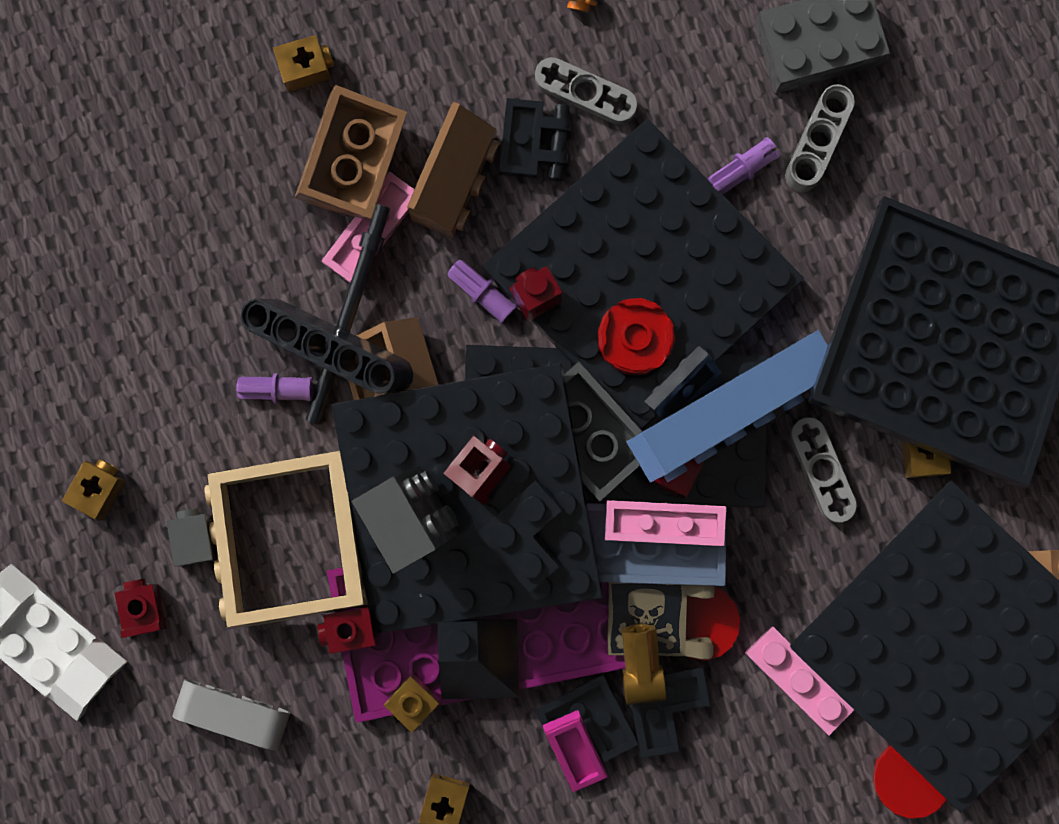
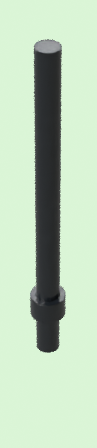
(371, 243)

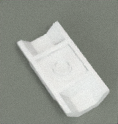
(52, 645)

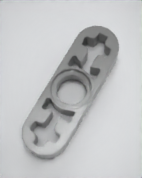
(557, 87)
(823, 500)

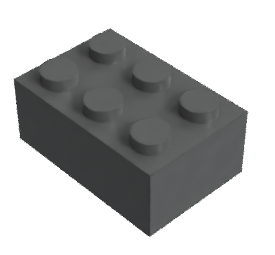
(819, 41)
(599, 433)
(406, 517)

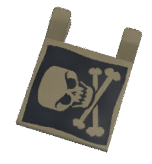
(658, 606)

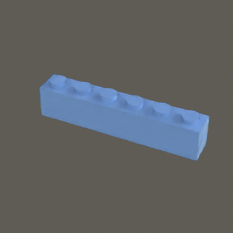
(729, 409)

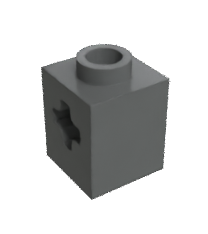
(191, 538)

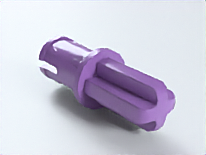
(744, 166)
(481, 290)
(275, 388)

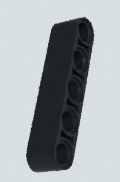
(341, 350)

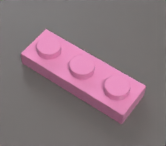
(345, 252)
(665, 523)
(799, 681)

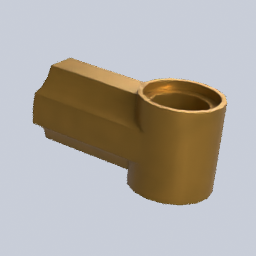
(642, 673)

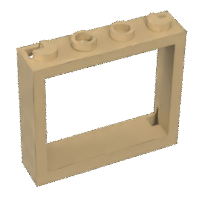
(222, 535)

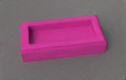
(575, 751)

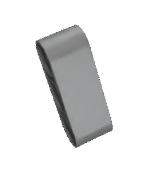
(830, 125)
(231, 716)

